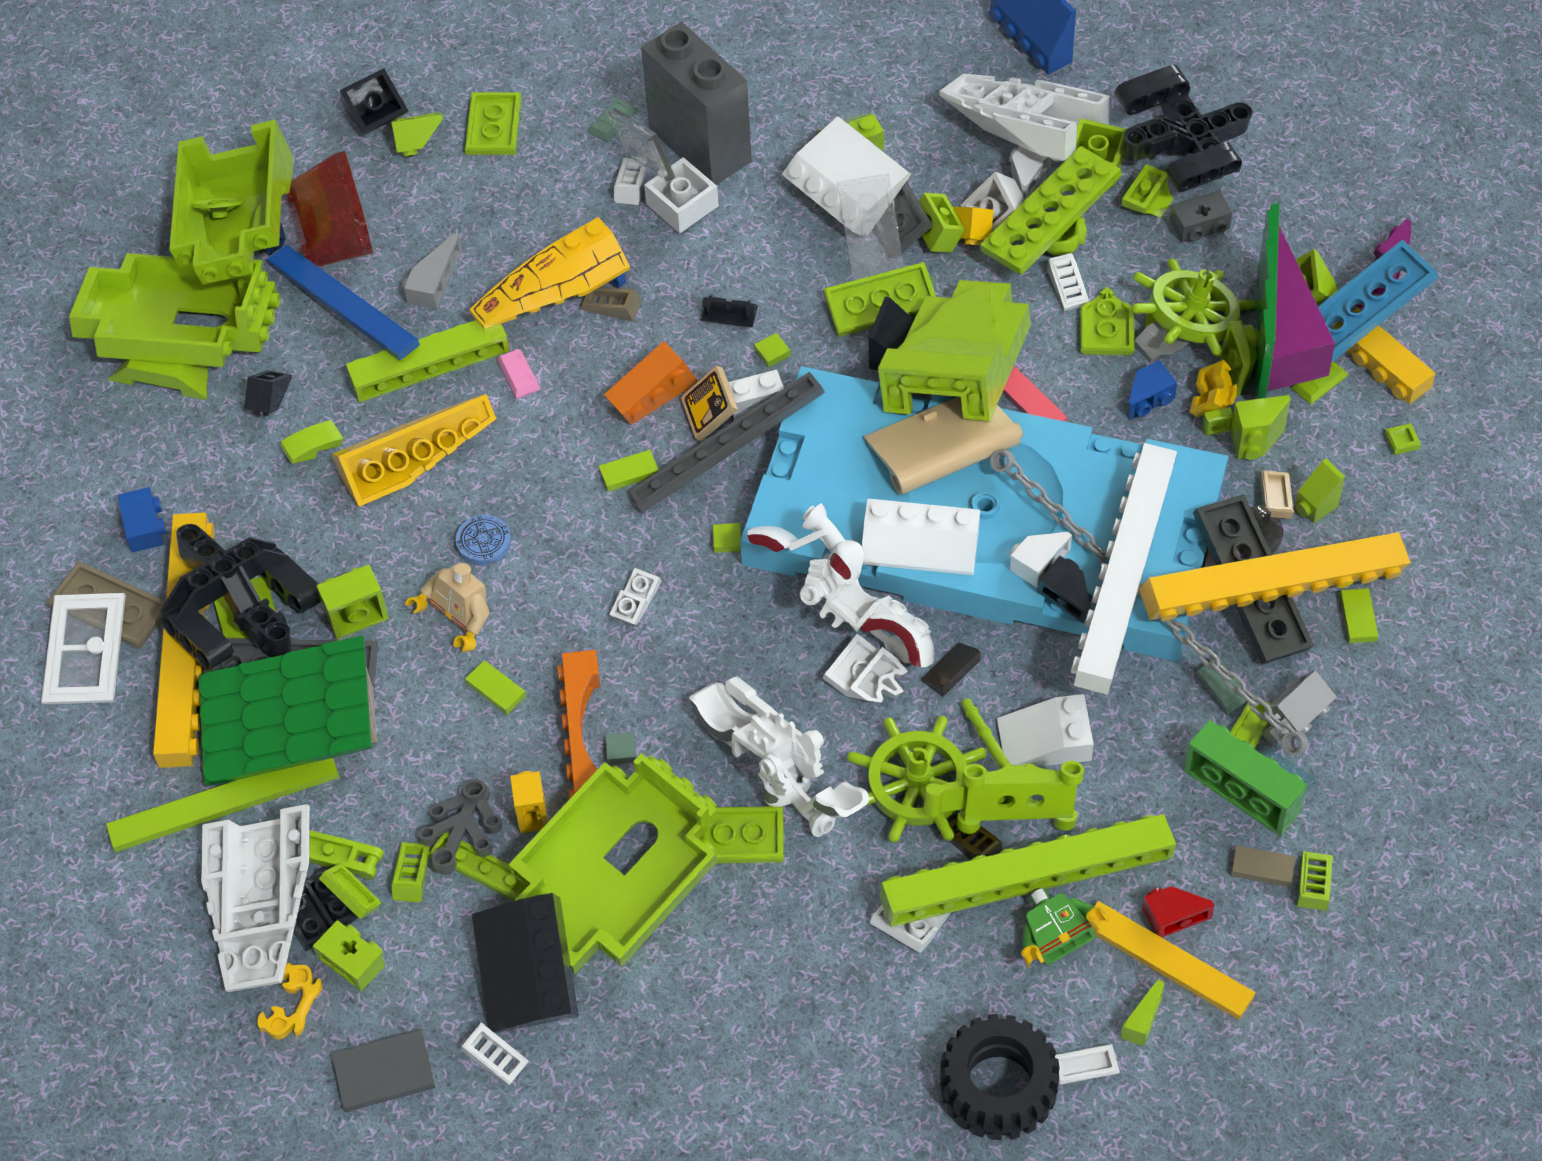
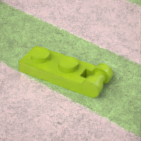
(332, 850)

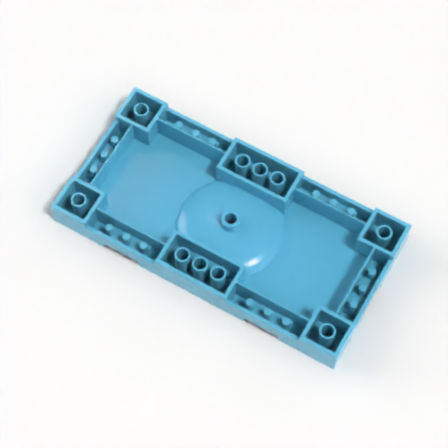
(828, 462)

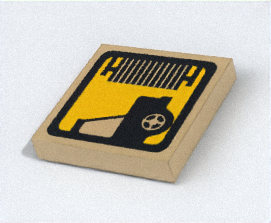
(709, 403)

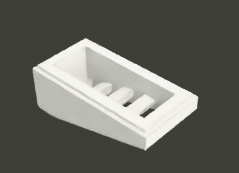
(627, 188)
(1065, 266)
(478, 1056)

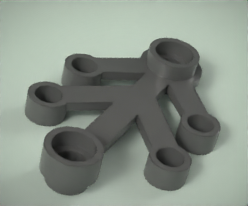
(460, 824)

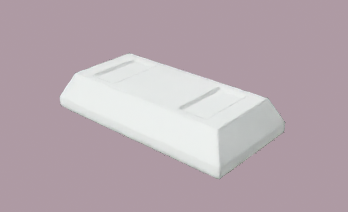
(1087, 1064)

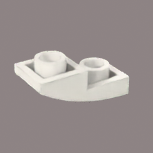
(636, 597)

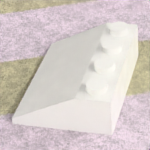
(836, 156)

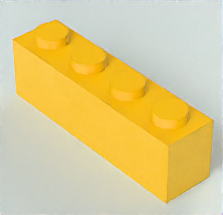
(1392, 364)

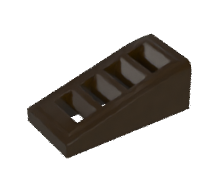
(993, 847)

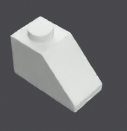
(1028, 169)
(1037, 554)

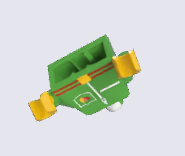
(1058, 927)

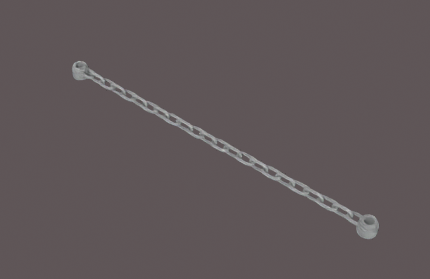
(1288, 739)

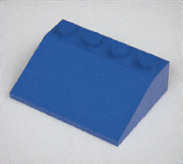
(1040, 28)

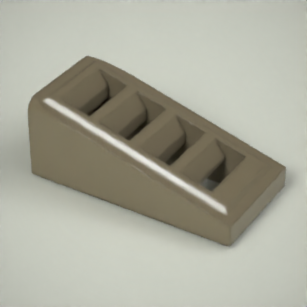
(626, 309)

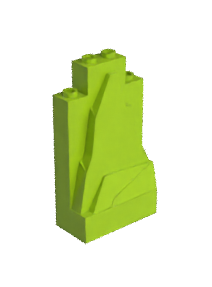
(257, 173)
(958, 349)

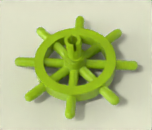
(1192, 305)
(915, 775)

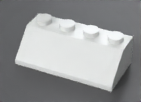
(920, 536)

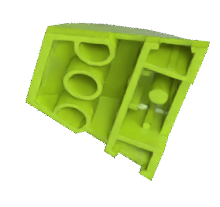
(184, 377)

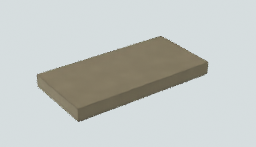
(140, 608)

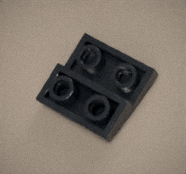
(318, 912)

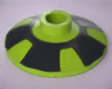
(218, 206)

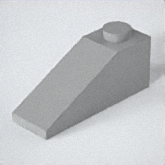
(431, 275)

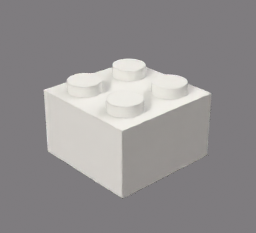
(683, 198)

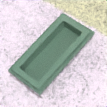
(603, 127)
(1215, 685)

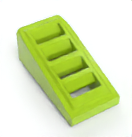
(410, 888)
(1311, 899)
(1141, 1019)

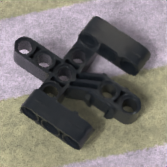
(1181, 128)
(229, 575)

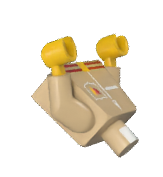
(459, 598)

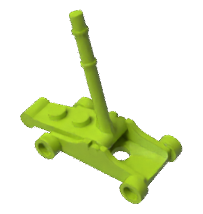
(1007, 791)

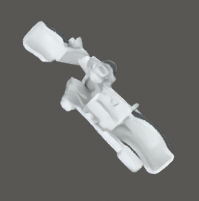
(786, 753)

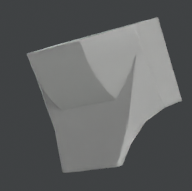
(1152, 345)

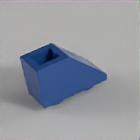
(1150, 389)

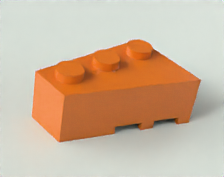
(651, 384)

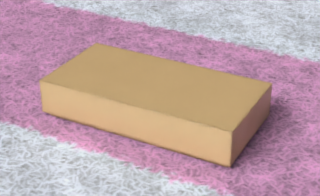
(1277, 494)

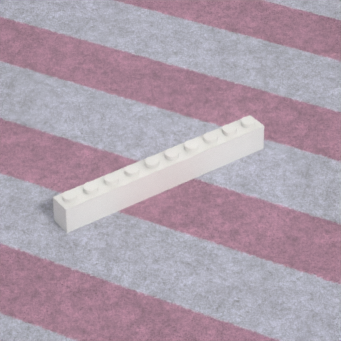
(1125, 569)

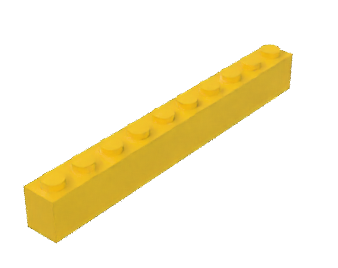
(1274, 576)
(179, 673)

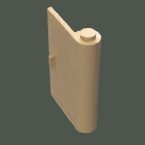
(940, 443)

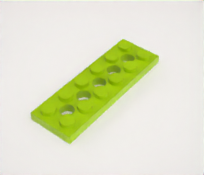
(1052, 223)

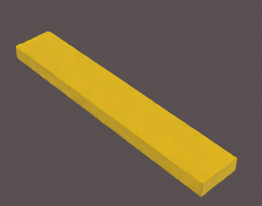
(1174, 963)

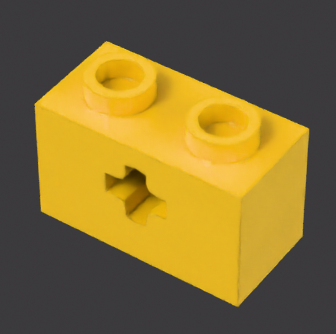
(529, 801)

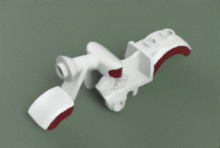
(837, 581)

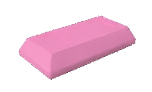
(518, 373)

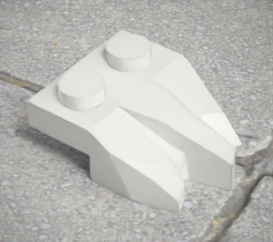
(865, 672)

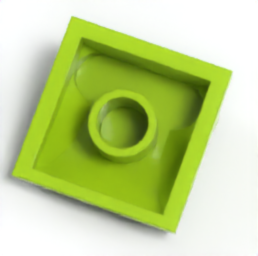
(1240, 352)

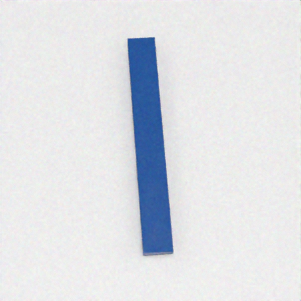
(344, 302)

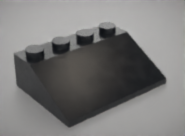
(525, 963)

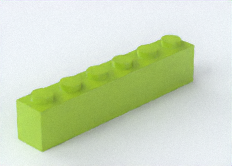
(435, 356)

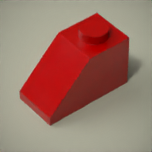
(1175, 910)

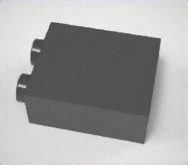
(697, 103)

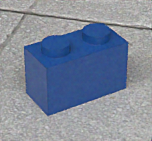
(141, 519)

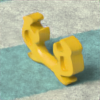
(278, 1024)

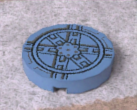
(483, 540)

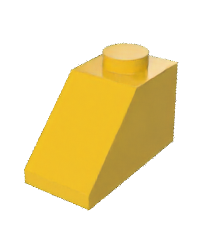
(976, 223)

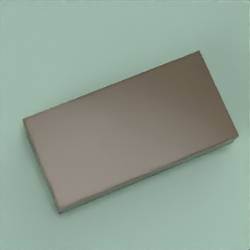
(1263, 866)

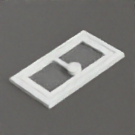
(83, 648)

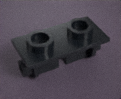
(726, 312)

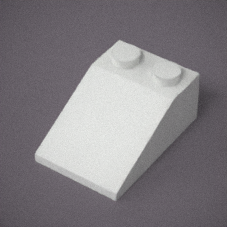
(1047, 733)

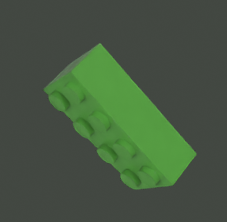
(1245, 777)

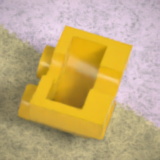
(1214, 389)

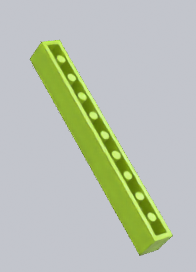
(1026, 869)

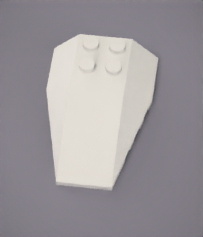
(255, 893)

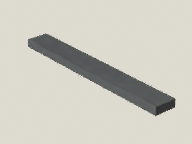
(726, 442)

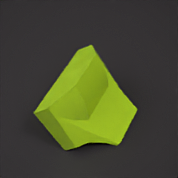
(1149, 192)

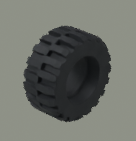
(1007, 1040)

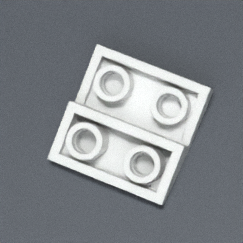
(913, 934)

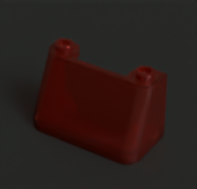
(330, 212)

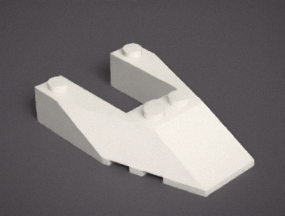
(1030, 115)

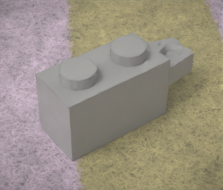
(1300, 704)

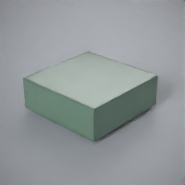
(620, 748)

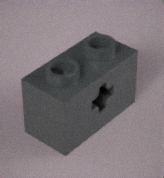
(1201, 216)

